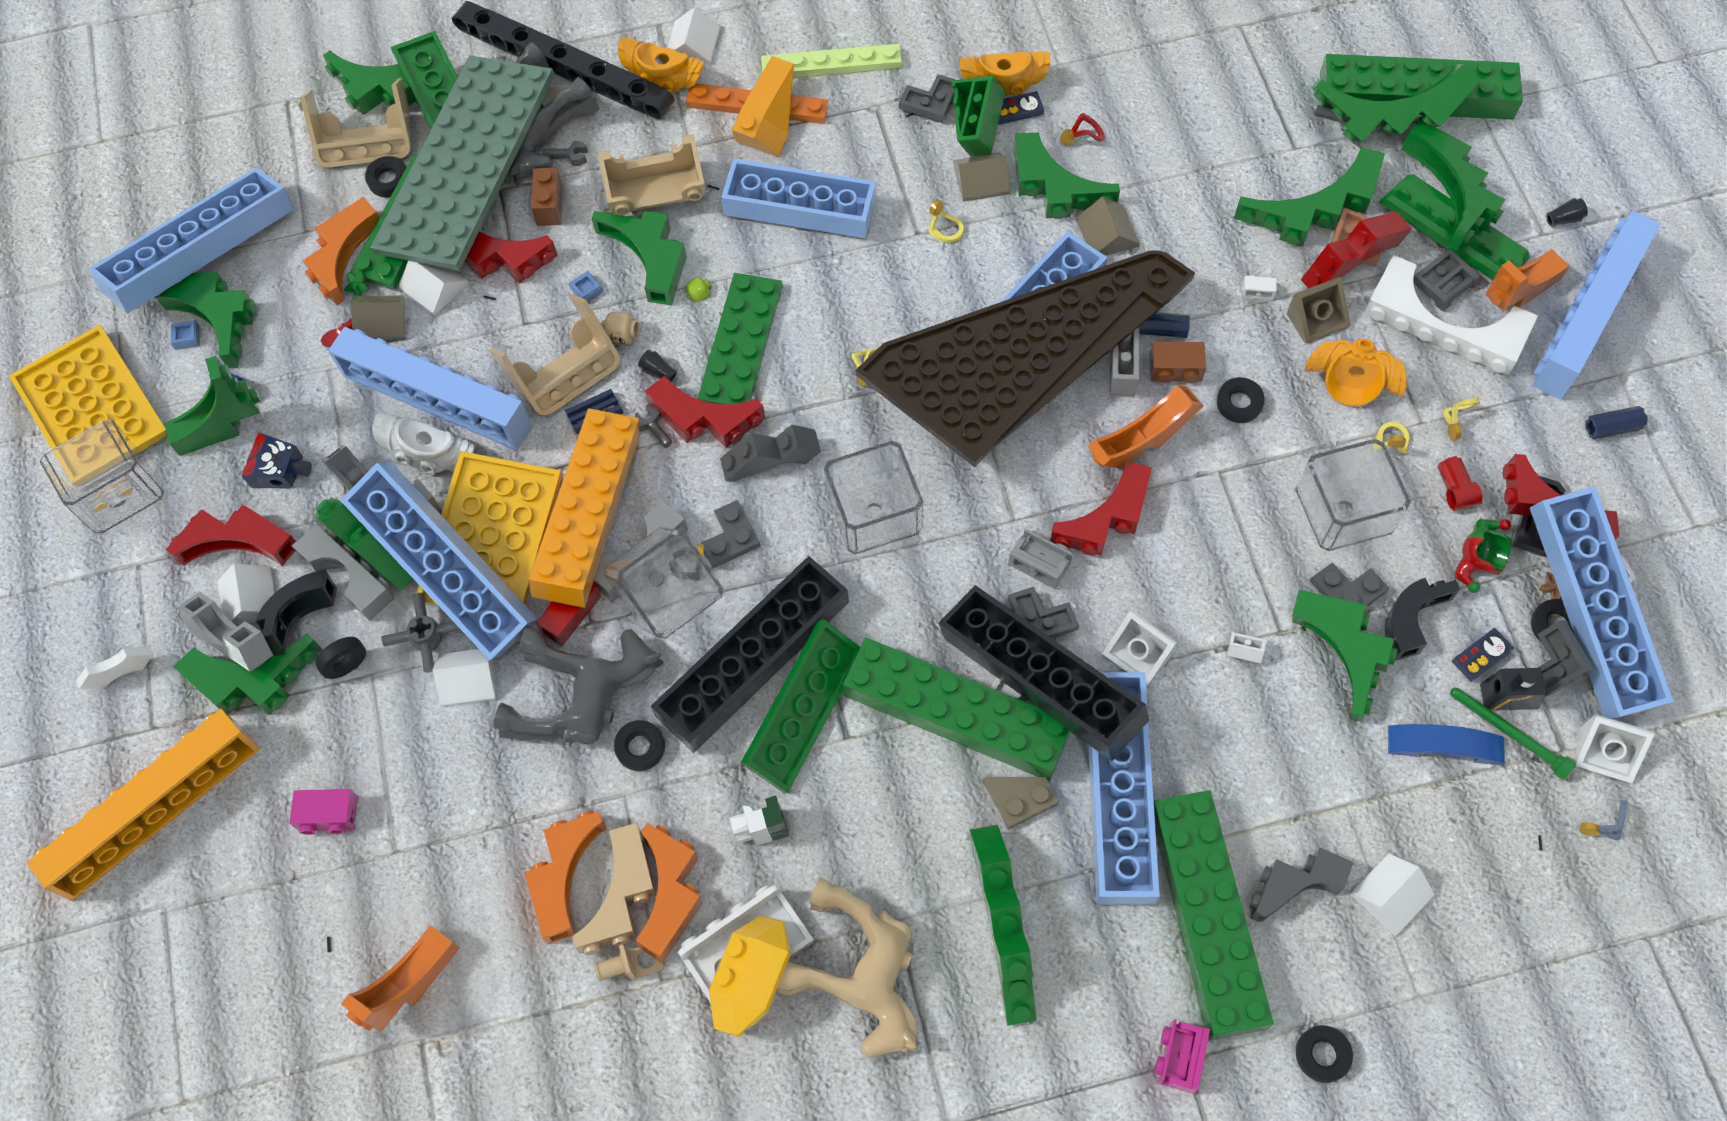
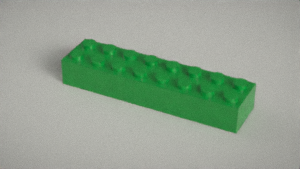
(1396, 78)
(956, 708)
(1210, 916)

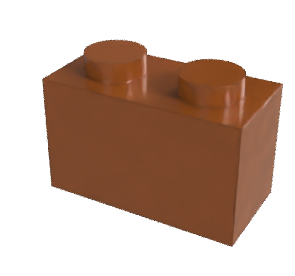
(546, 196)
(1177, 361)

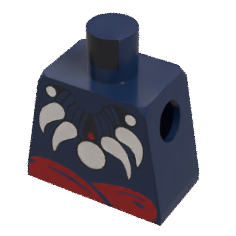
(274, 464)

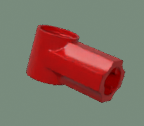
(1460, 491)

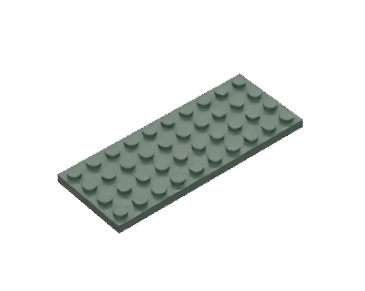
(463, 162)

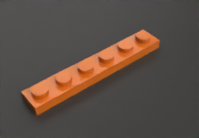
(732, 99)

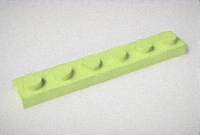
(841, 60)

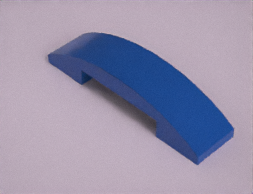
(1446, 741)

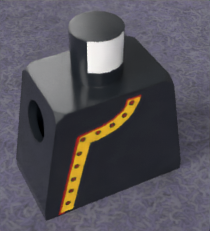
(1518, 689)

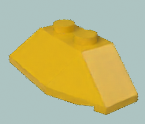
(749, 975)

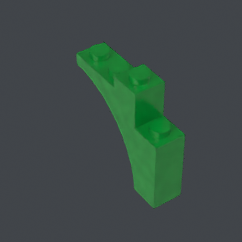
(366, 85)
(1061, 189)
(648, 240)
(225, 310)
(216, 413)
(351, 531)
(1361, 652)
(229, 683)

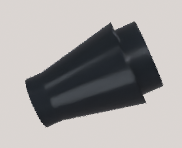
(1569, 212)
(656, 366)

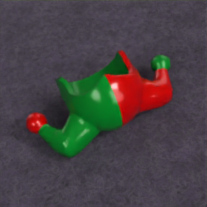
(1484, 551)

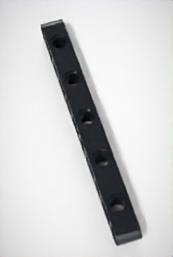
(565, 60)

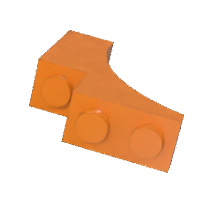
(338, 241)
(1523, 284)
(1149, 430)
(552, 882)
(674, 902)
(403, 983)

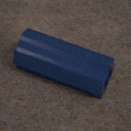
(1166, 325)
(1616, 422)

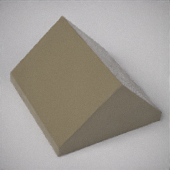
(982, 176)
(1107, 227)
(1319, 310)
(379, 316)

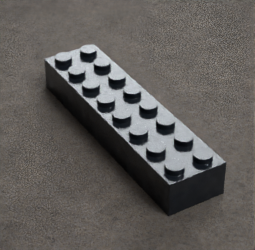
(749, 654)
(1045, 672)

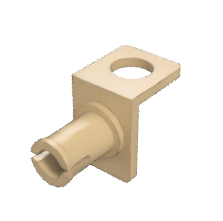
(627, 964)

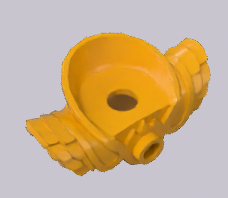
(1012, 70)
(674, 73)
(1357, 371)

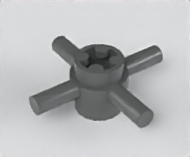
(415, 627)

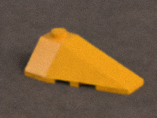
(766, 112)

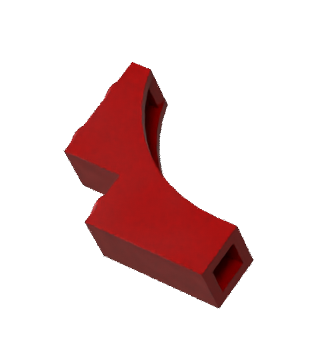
(1365, 241)
(517, 257)
(692, 416)
(1527, 489)
(1118, 512)
(243, 531)
(562, 619)

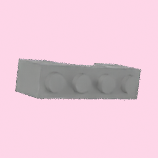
(658, 516)
(363, 591)
(241, 643)

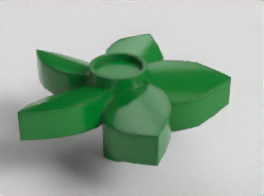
(356, 283)

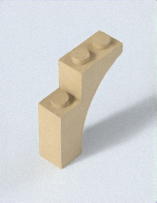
(629, 883)

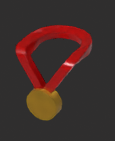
(1068, 135)

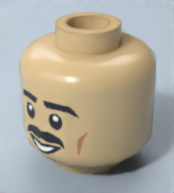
(621, 328)

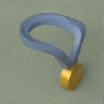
(1592, 829)

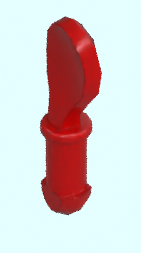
(330, 336)

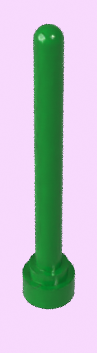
(1561, 765)

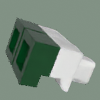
(760, 825)

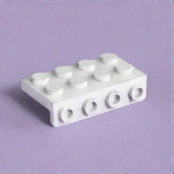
(705, 952)

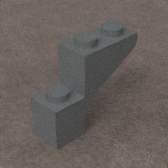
(762, 452)
(345, 467)
(1284, 882)

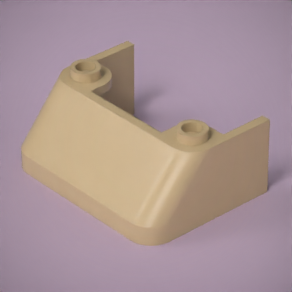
(363, 144)
(571, 372)

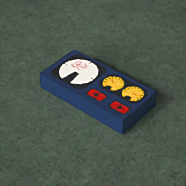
(1021, 107)
(1482, 654)

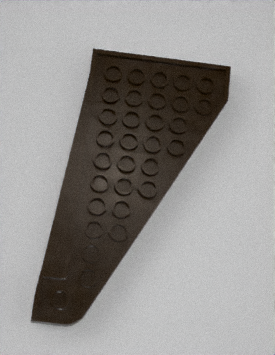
(1001, 364)

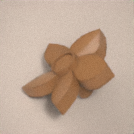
(1551, 586)

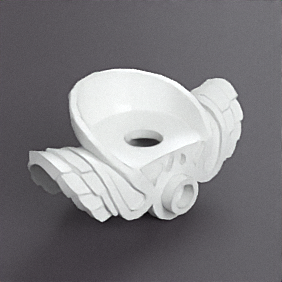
(399, 438)

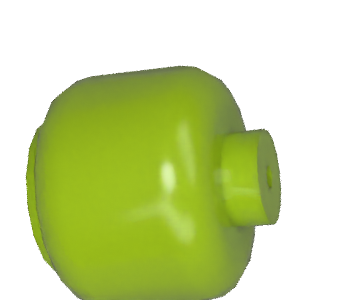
(698, 289)

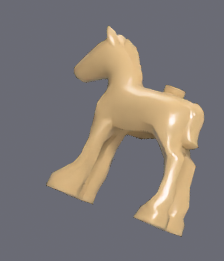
(874, 975)

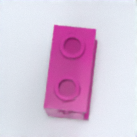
(323, 811)
(1182, 1056)

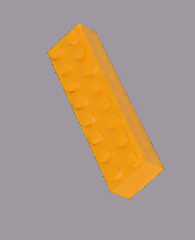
(585, 508)
(142, 806)

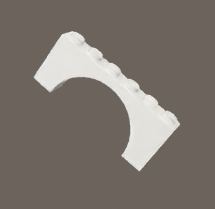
(1492, 346)

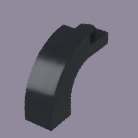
(292, 603)
(1403, 616)

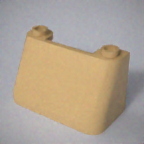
(653, 179)

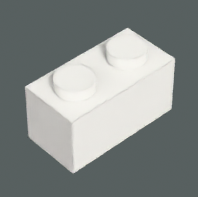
(1259, 287)
(1246, 647)

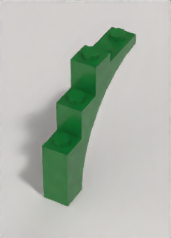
(1432, 104)
(1463, 181)
(1322, 208)
(1005, 924)

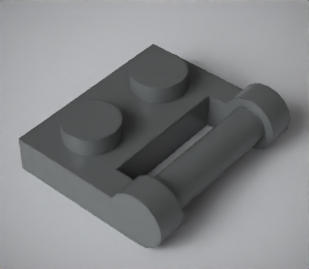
(1440, 273)

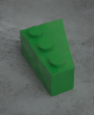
(978, 113)

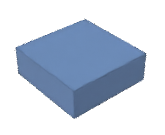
(585, 286)
(185, 334)

